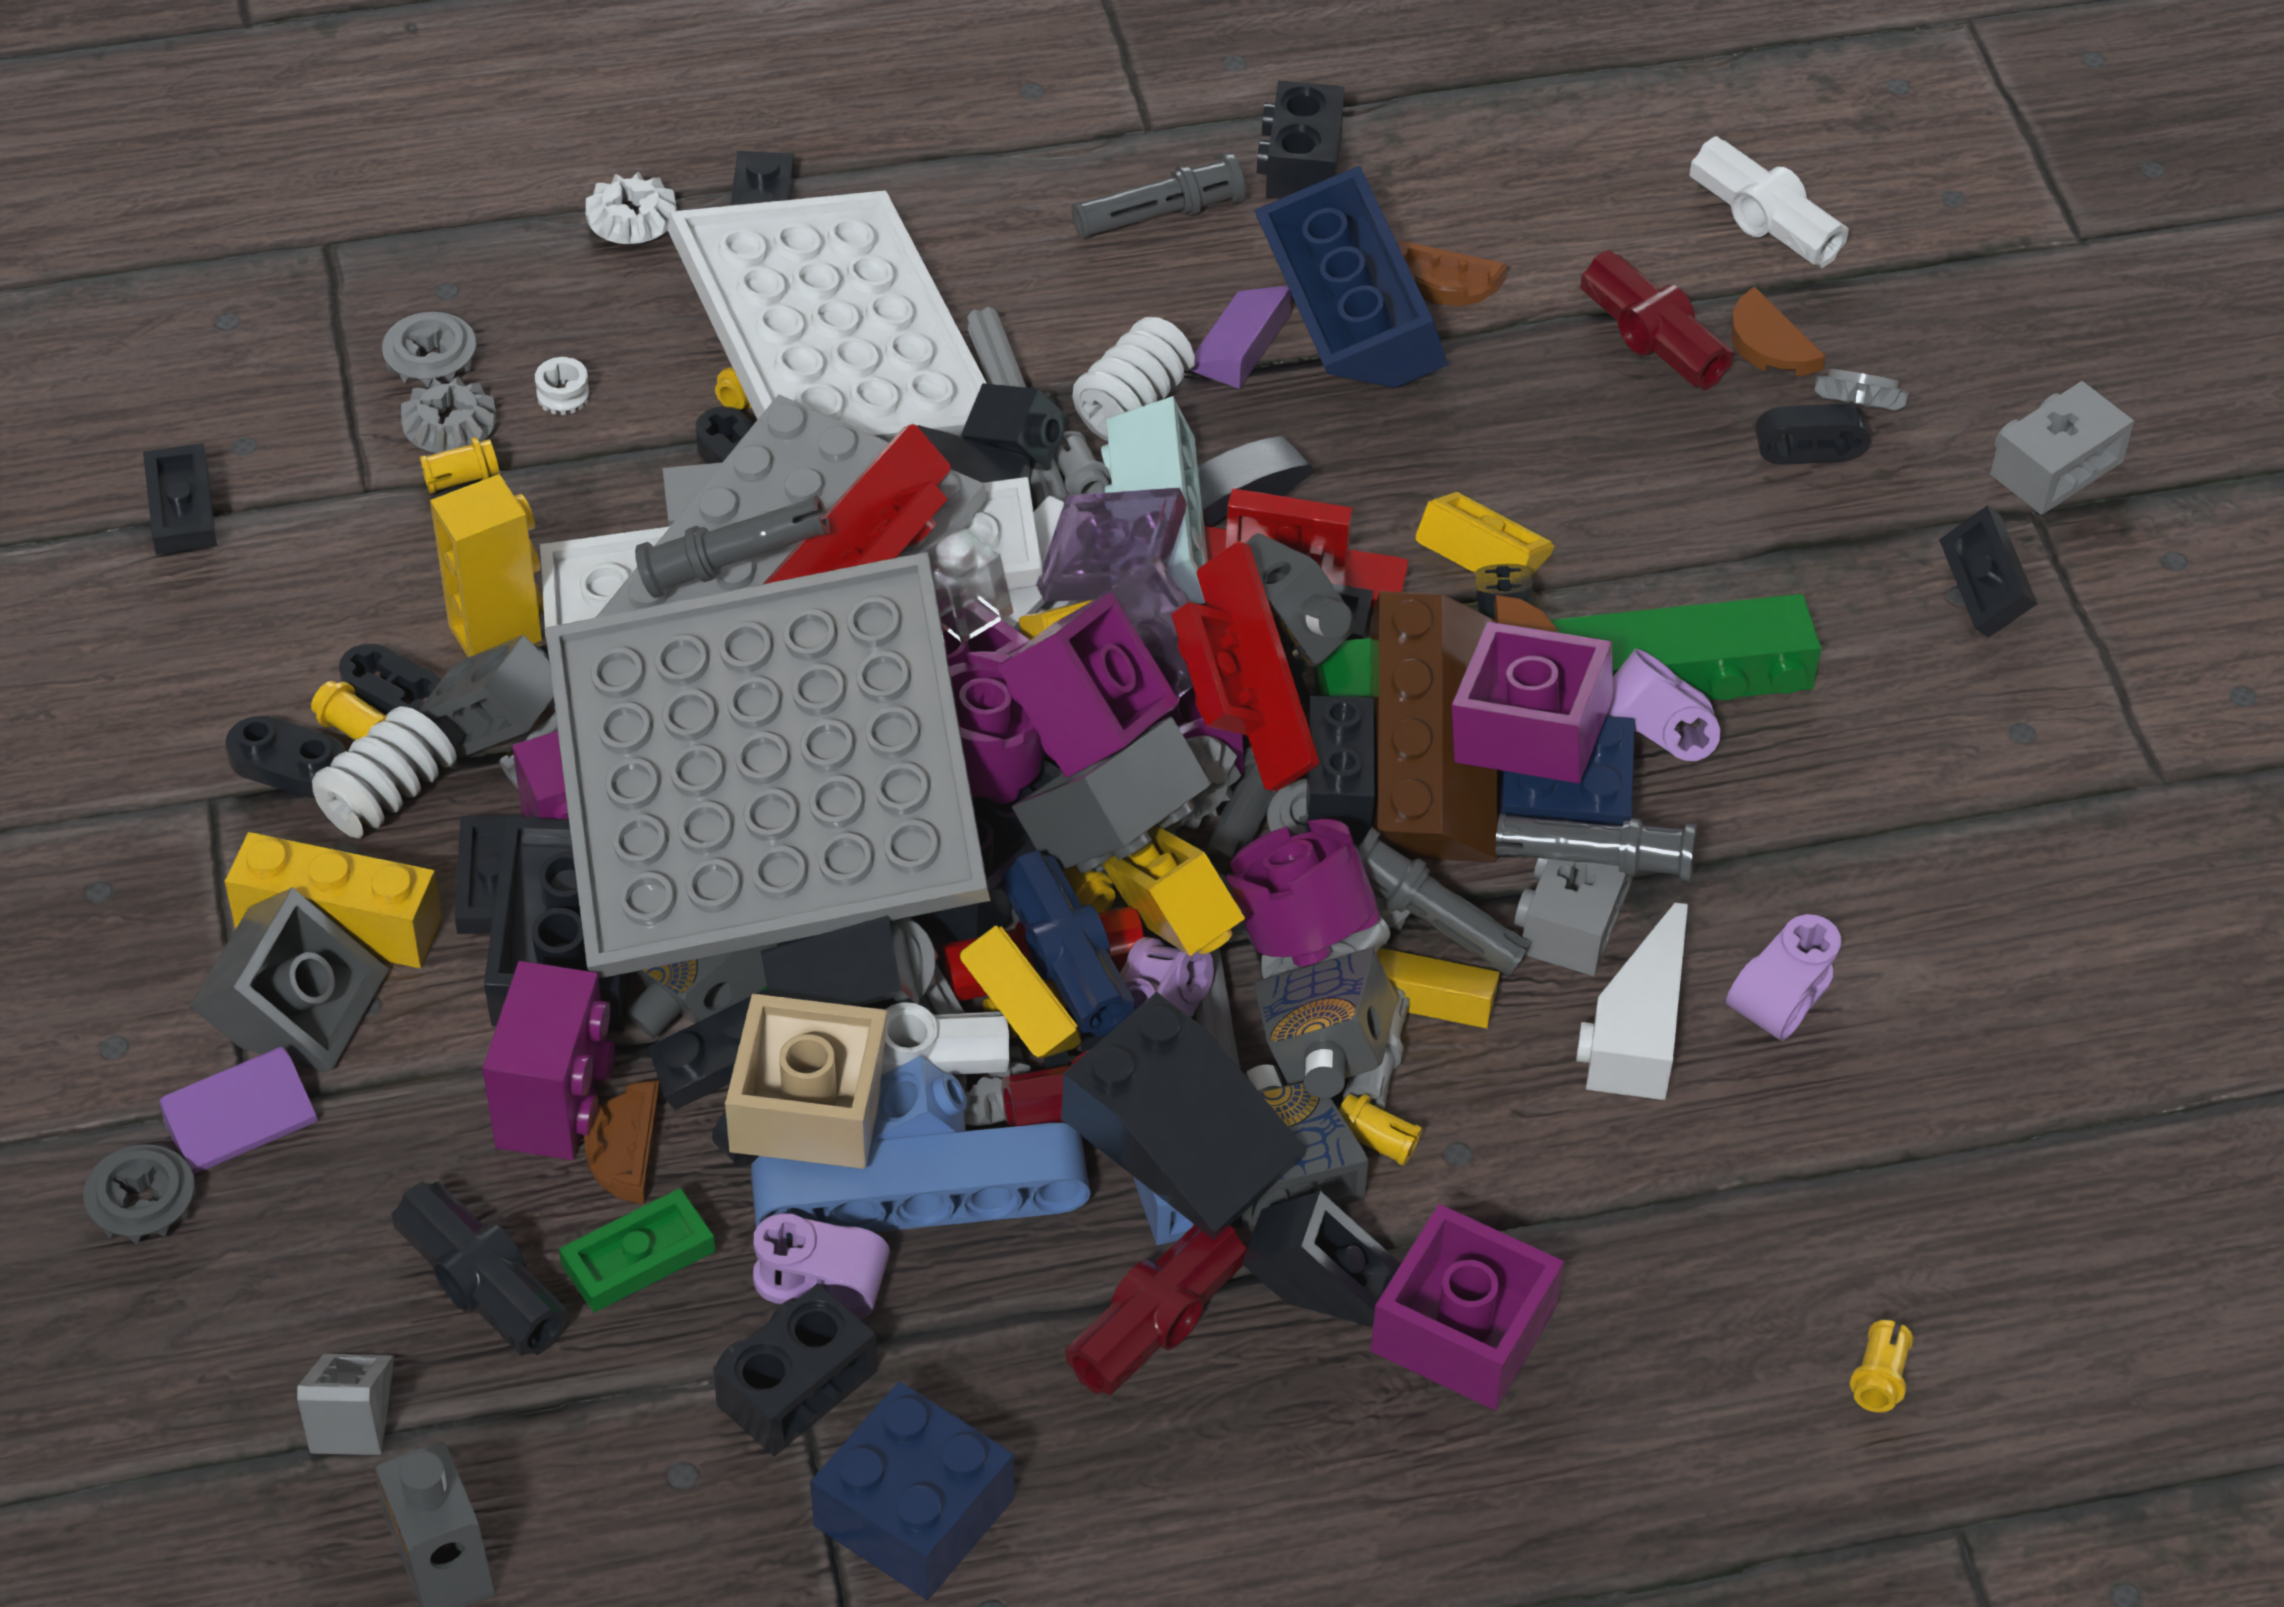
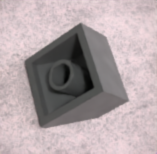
(290, 983)

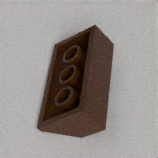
(1421, 796)

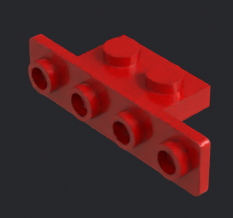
(879, 512)
(1312, 529)
(1243, 669)

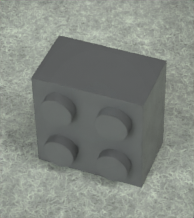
(1114, 800)

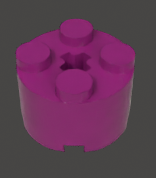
(996, 734)
(1302, 891)

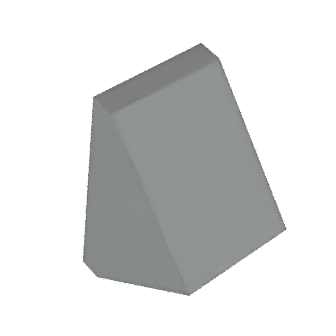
(346, 1403)

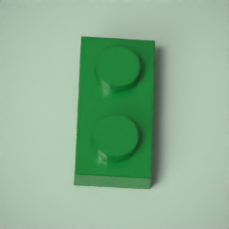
(636, 1250)

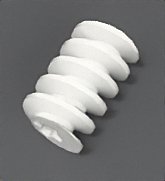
(1133, 373)
(381, 769)

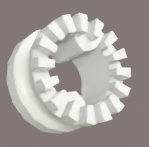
(565, 398)

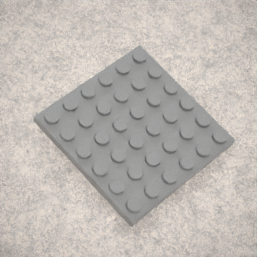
(763, 766)

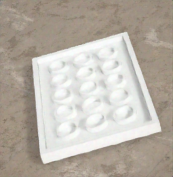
(830, 311)

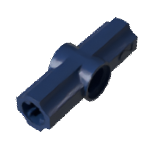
(1067, 943)

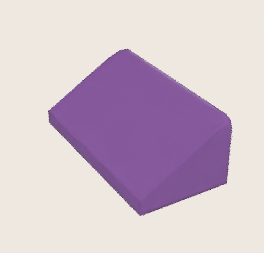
(1242, 334)
(237, 1110)

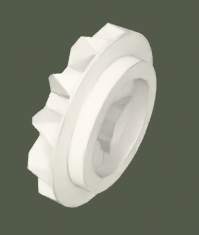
(621, 225)

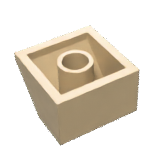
(806, 1081)

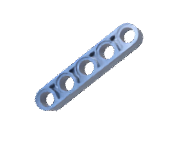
(933, 1180)

